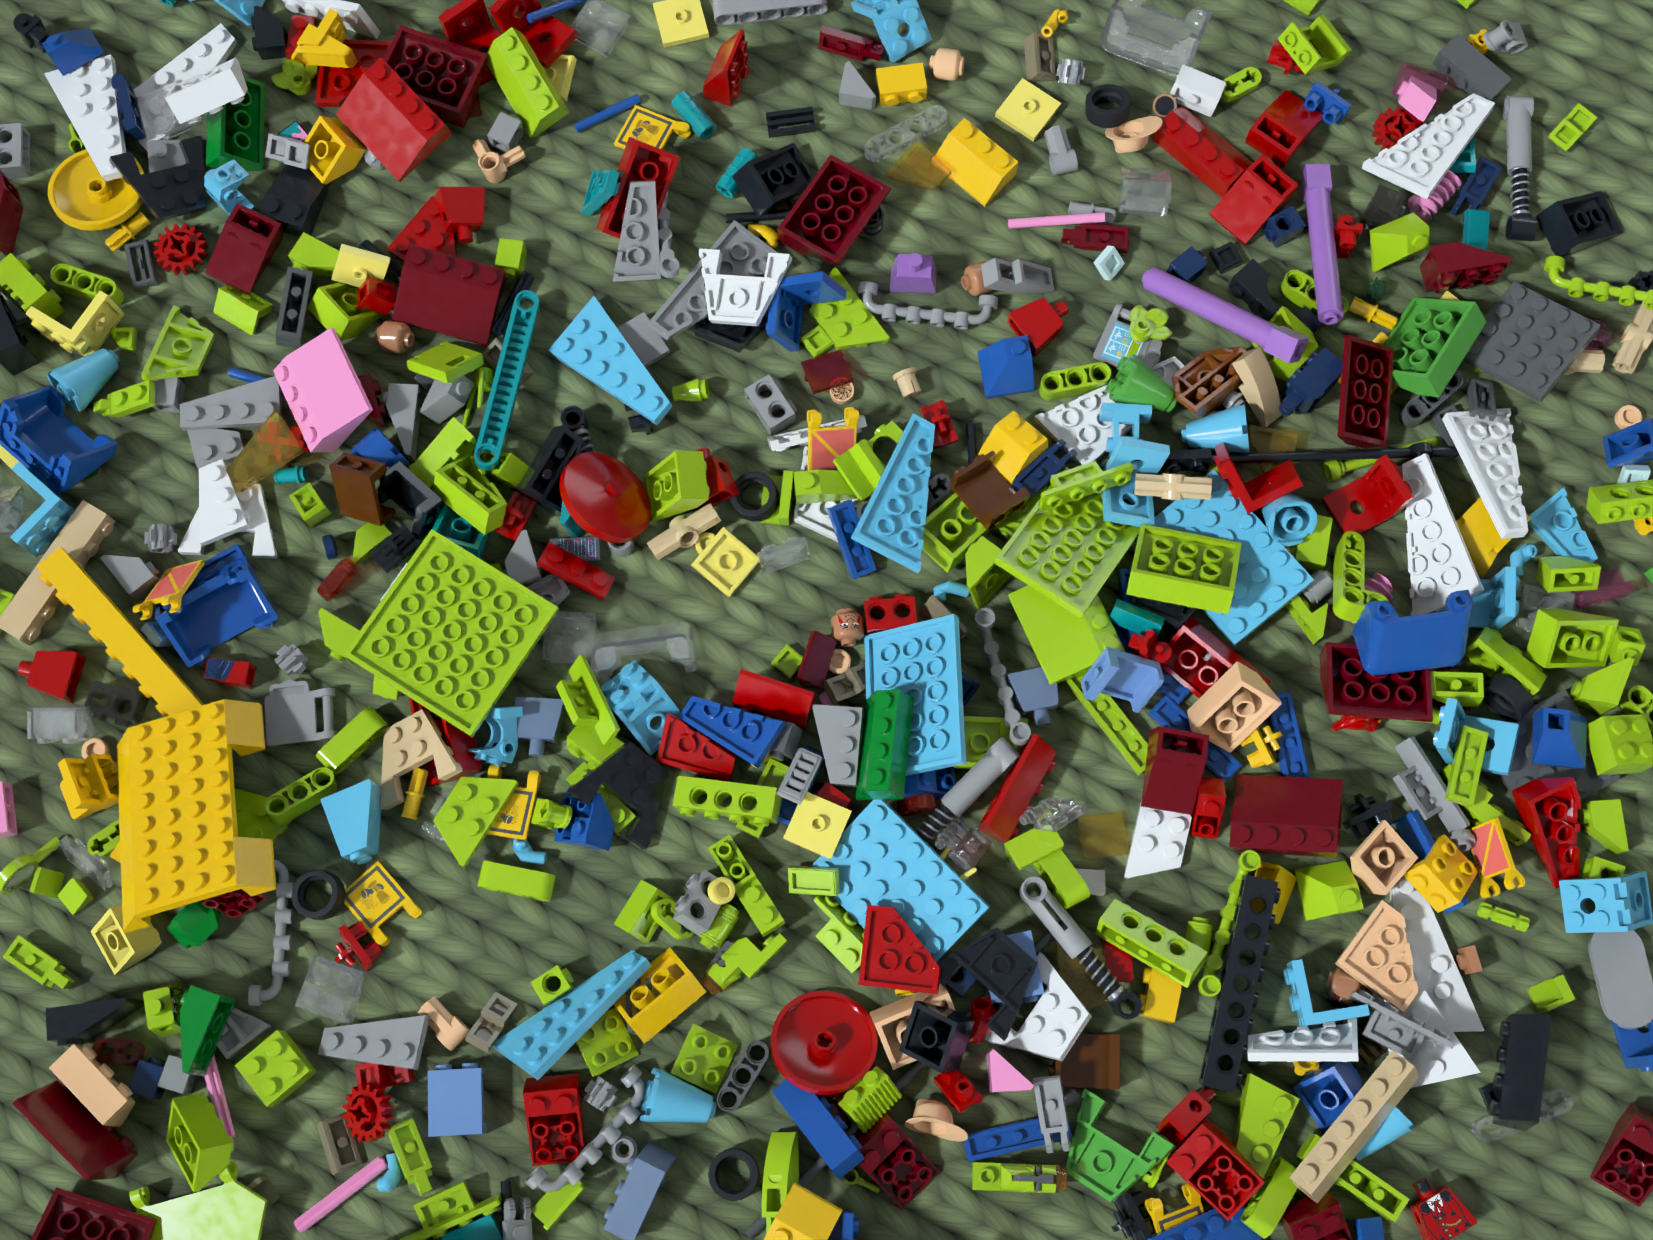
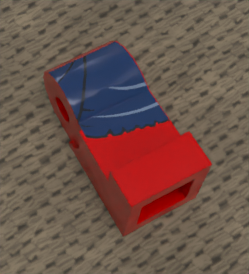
(230, 673)

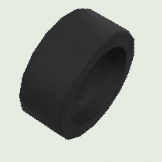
(1108, 118)
(763, 512)
(1507, 697)
(301, 886)
(714, 1179)

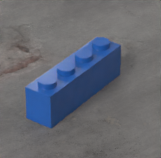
(820, 1128)

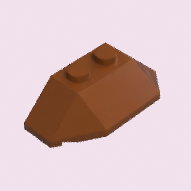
(1207, 380)

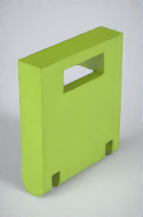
(439, 360)

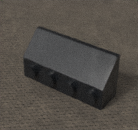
(1520, 1071)

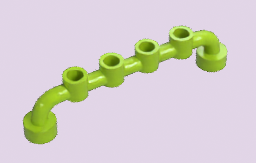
(1602, 290)
(1209, 984)

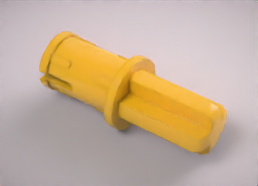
(127, 232)
(1372, 313)
(415, 793)

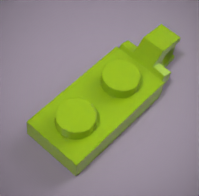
(127, 400)
(37, 963)
(411, 1154)

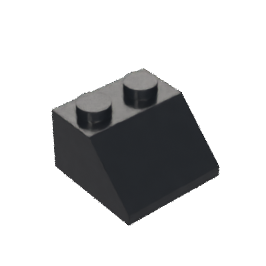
(936, 1036)

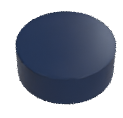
(330, 547)

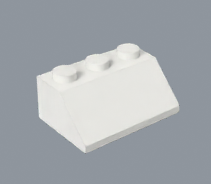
(207, 92)

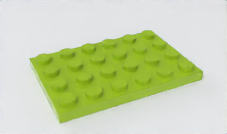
(1067, 551)

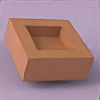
(1468, 960)

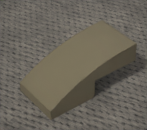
(846, 685)
(491, 1022)

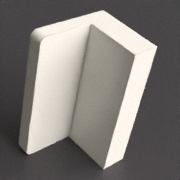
(1197, 90)

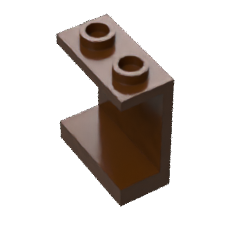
(356, 489)
(987, 491)
(1090, 1063)

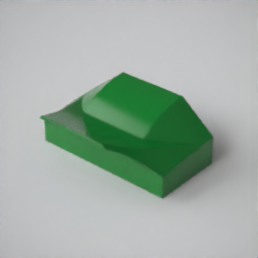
(194, 924)

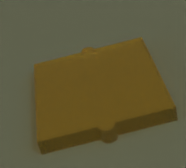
(1102, 836)

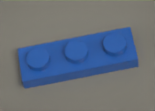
(857, 556)

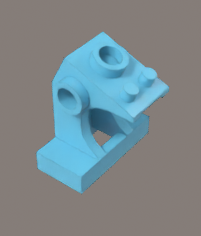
(223, 185)
(1123, 414)
(503, 733)

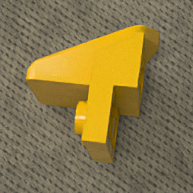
(325, 44)
(89, 784)

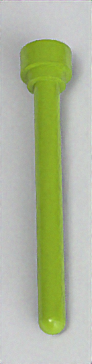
(1335, 469)

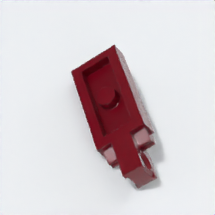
(849, 44)
(1097, 237)

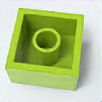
(1620, 744)
(276, 1068)

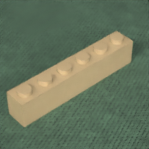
(35, 600)
(1354, 1126)

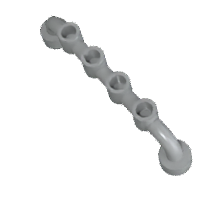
(668, 263)
(936, 316)
(1019, 731)
(281, 941)
(591, 1152)

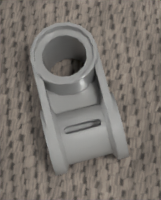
(1506, 38)

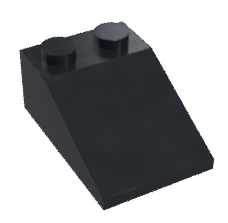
(774, 179)
(295, 200)
(1578, 223)
(87, 1021)

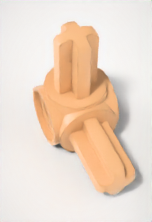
(495, 166)

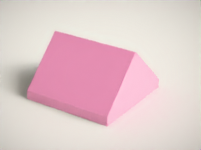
(1003, 1076)

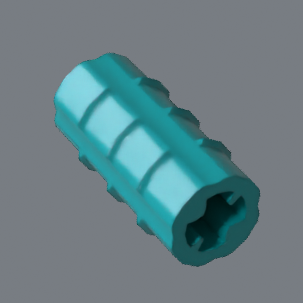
(694, 115)
(726, 184)

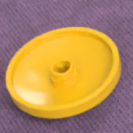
(86, 199)

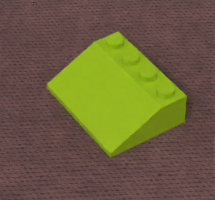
(1184, 569)
(1059, 638)

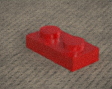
(297, 27)

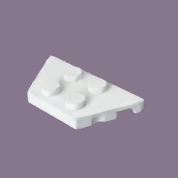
(1157, 842)

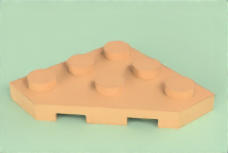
(1382, 957)

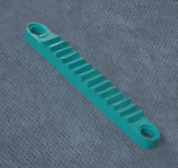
(507, 380)

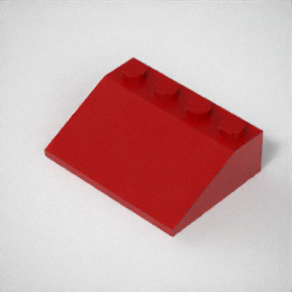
(392, 120)

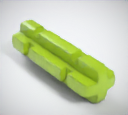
(1503, 916)

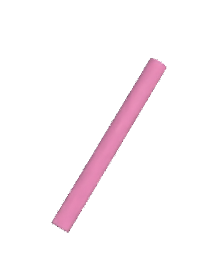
(1056, 220)

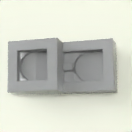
(288, 150)

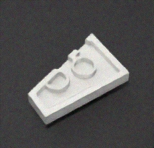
(218, 504)

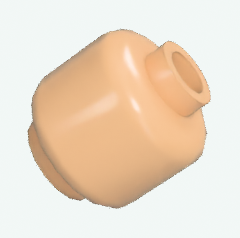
(947, 64)

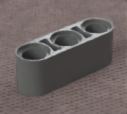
(1424, 407)
(733, 1085)

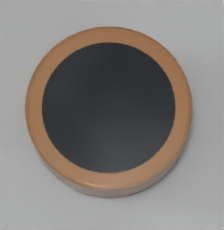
(1164, 104)

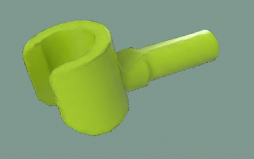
(75, 139)
(862, 1182)

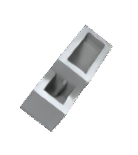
(1017, 276)

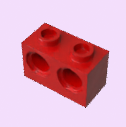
(889, 607)

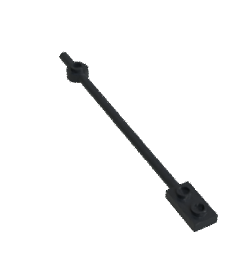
(1200, 459)

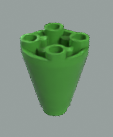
(1140, 385)

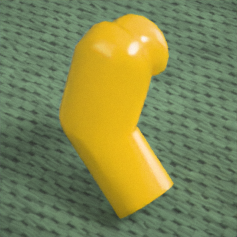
(1057, 17)
(766, 232)

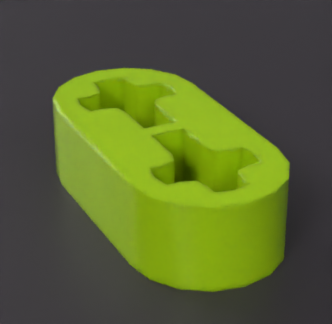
(1243, 88)
(105, 835)
(666, 921)

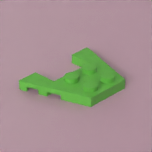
(1103, 1162)

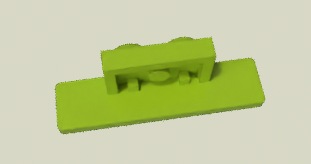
(1081, 482)
(587, 702)
(842, 934)
(449, 1208)

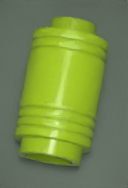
(720, 927)
(1200, 933)

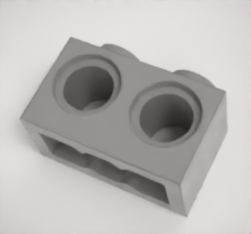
(15, 150)
(767, 406)
(696, 898)

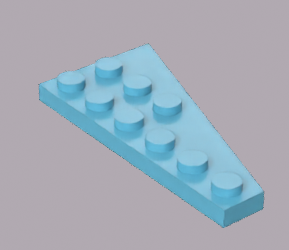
(604, 357)
(898, 505)
(553, 1030)

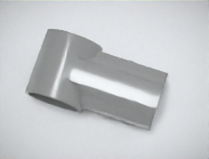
(1061, 157)

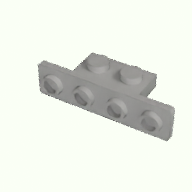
(1425, 788)
(1395, 1031)

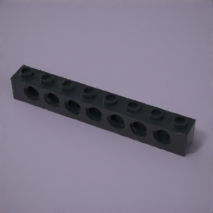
(1222, 1020)

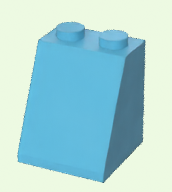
(355, 820)

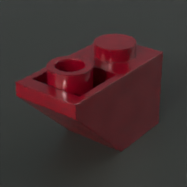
(373, 390)

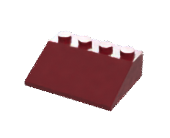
(438, 72)
(832, 211)
(448, 295)
(1365, 393)
(1355, 692)
(1287, 816)
(75, 1132)
(83, 1218)

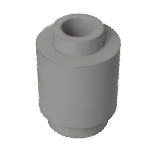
(1319, 588)

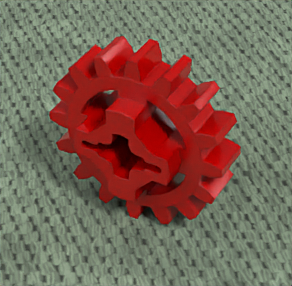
(1401, 125)
(169, 254)
(368, 1112)

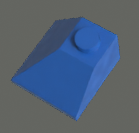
(72, 49)
(1007, 367)
(1630, 444)
(1328, 1091)

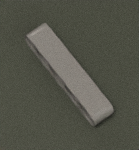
(749, 11)

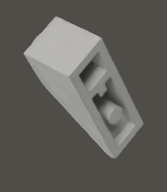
(404, 406)

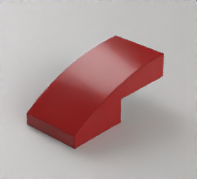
(1118, 962)
(383, 1075)

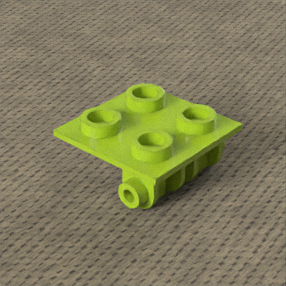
(606, 1043)
(704, 1058)

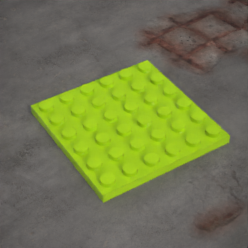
(451, 632)

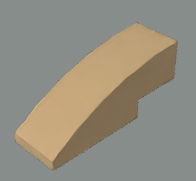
(1258, 385)

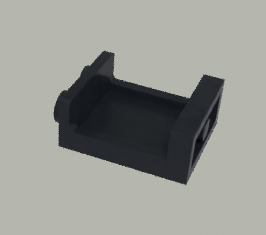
(411, 496)

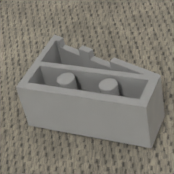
(841, 741)

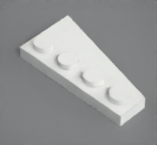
(351, 13)
(785, 440)
(1320, 1044)

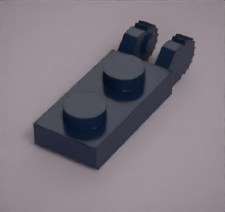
(128, 106)
(1477, 185)
(1039, 472)

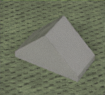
(854, 90)

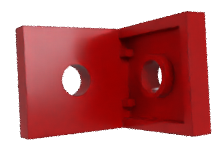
(470, 27)
(560, 34)
(1261, 489)
(1379, 494)

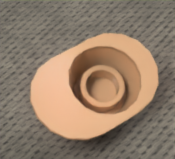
(1133, 134)
(935, 1119)

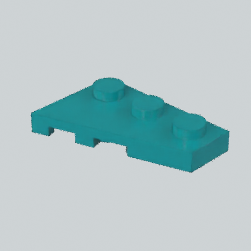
(600, 189)

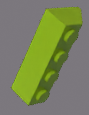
(525, 82)

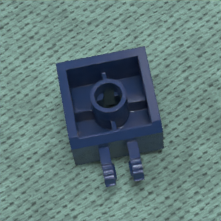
(1311, 382)

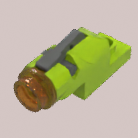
(739, 958)
(1018, 1177)

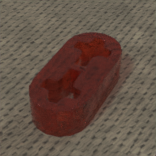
(337, 579)
(916, 805)
(119, 1044)

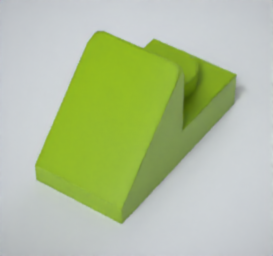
(309, 505)
(1311, 623)

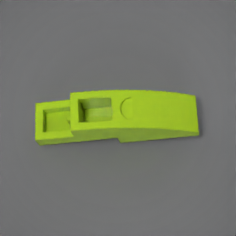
(1483, 812)
(746, 885)
(780, 1173)

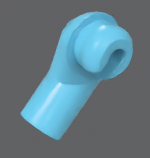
(950, 587)
(392, 1176)

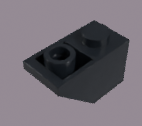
(270, 35)

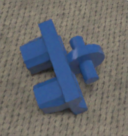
(1327, 102)

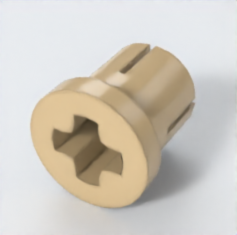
(907, 382)

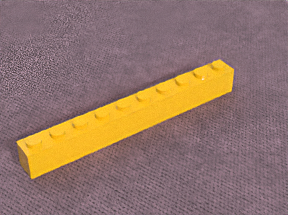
(117, 633)

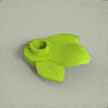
(295, 77)
(1148, 324)

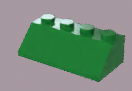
(238, 131)
(885, 745)

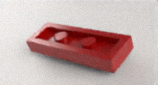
(575, 571)

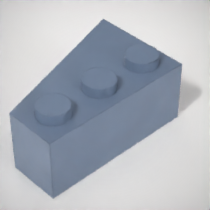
(639, 1191)

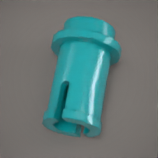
(288, 475)

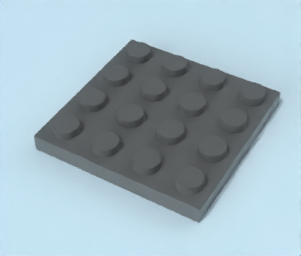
(1530, 341)
(1524, 771)

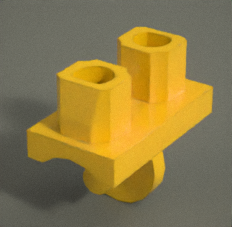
(1263, 755)

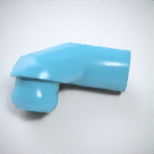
(1521, 556)
(527, 854)

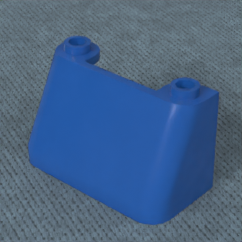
(48, 441)
(216, 611)
(1413, 642)

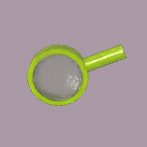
(24, 867)

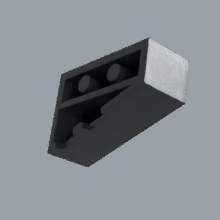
(13, 349)
(544, 473)

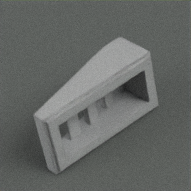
(807, 762)

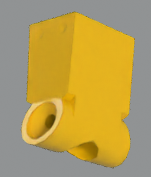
(1481, 536)

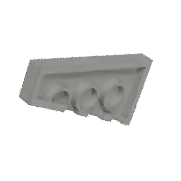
(639, 240)
(234, 407)
(379, 1042)

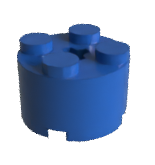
(378, 448)

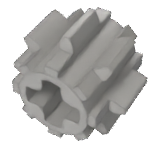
(1071, 71)
(160, 538)
(291, 660)
(600, 1093)

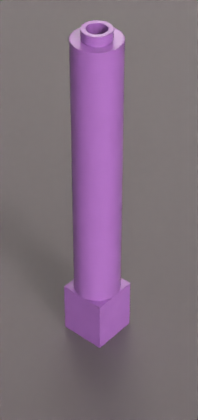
(1316, 191)
(1275, 339)

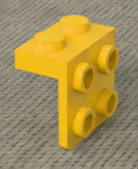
(1442, 875)

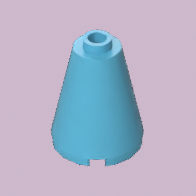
(84, 377)
(1221, 427)
(1289, 519)
(675, 1101)
(1391, 1129)

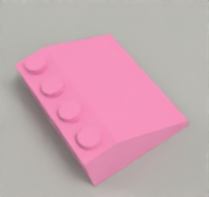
(323, 392)

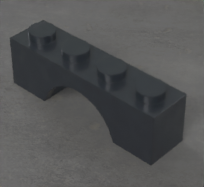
(1251, 287)

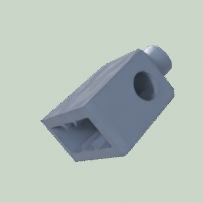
(1034, 694)
(540, 722)

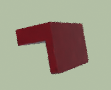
(816, 660)

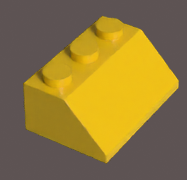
(976, 162)
(672, 993)

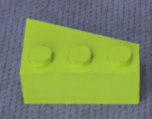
(27, 288)
(447, 447)

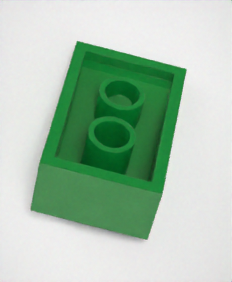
(202, 1025)

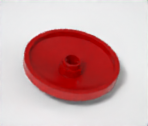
(605, 497)
(824, 1042)

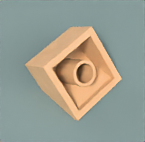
(1381, 860)

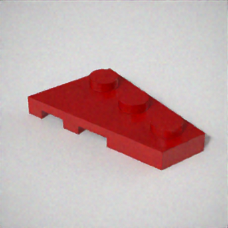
(694, 751)

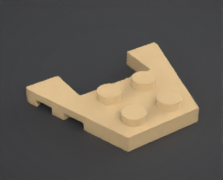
(408, 747)

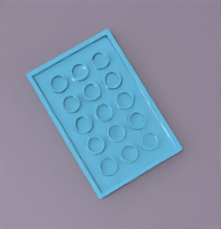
(1266, 570)
(926, 665)
(893, 867)

